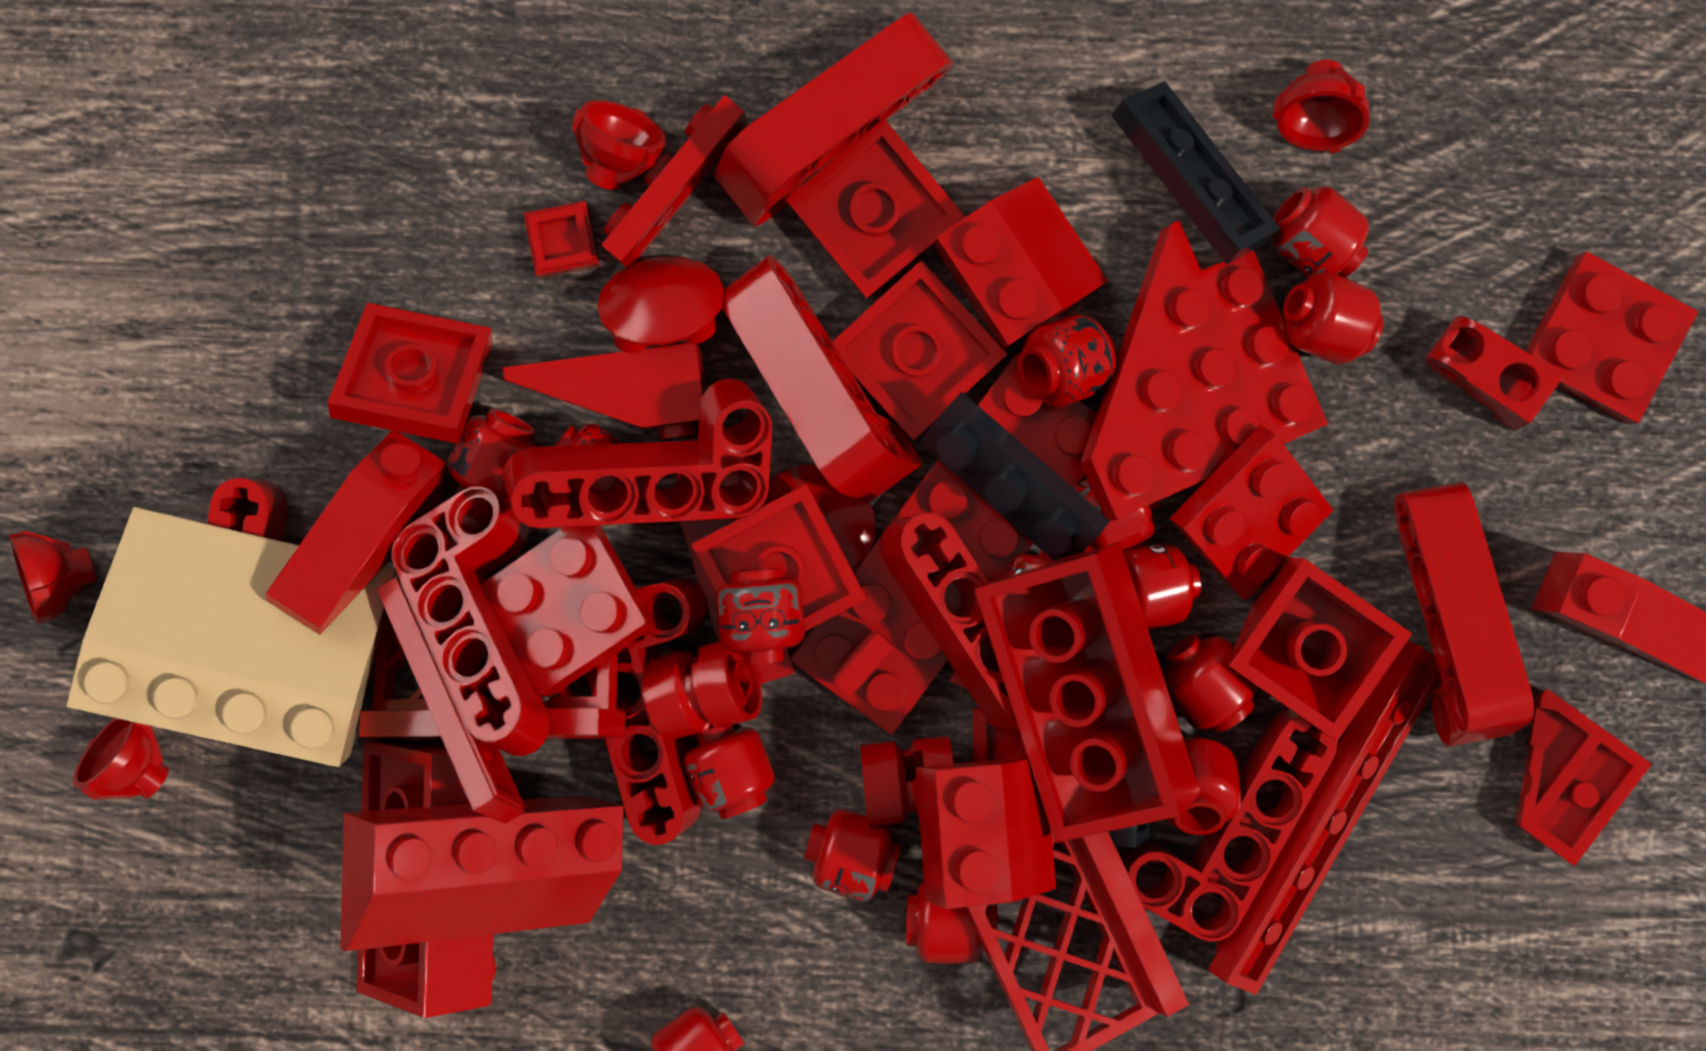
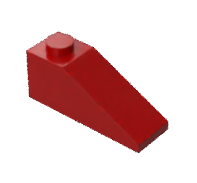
(643, 388)
(358, 531)
(1624, 612)

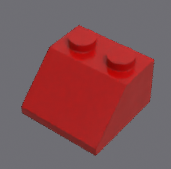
(1018, 262)
(1316, 646)
(983, 833)

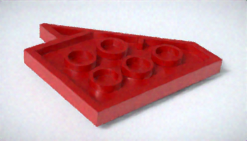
(1194, 379)

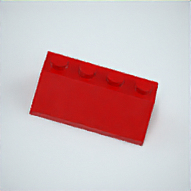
(1088, 694)
(467, 875)
(430, 975)

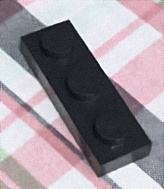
(1195, 172)
(1013, 480)

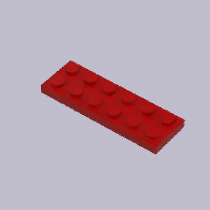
(892, 690)

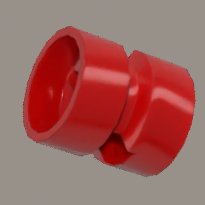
(693, 692)
(887, 770)

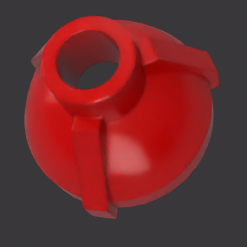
(1322, 108)
(616, 142)
(50, 573)
(121, 763)

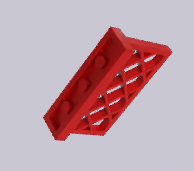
(411, 719)
(1126, 937)

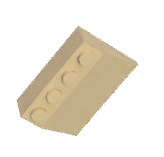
(202, 652)

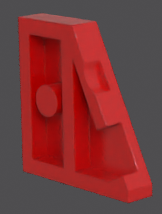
(1572, 778)

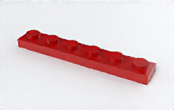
(1328, 819)

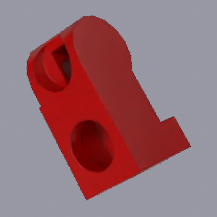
(1493, 371)

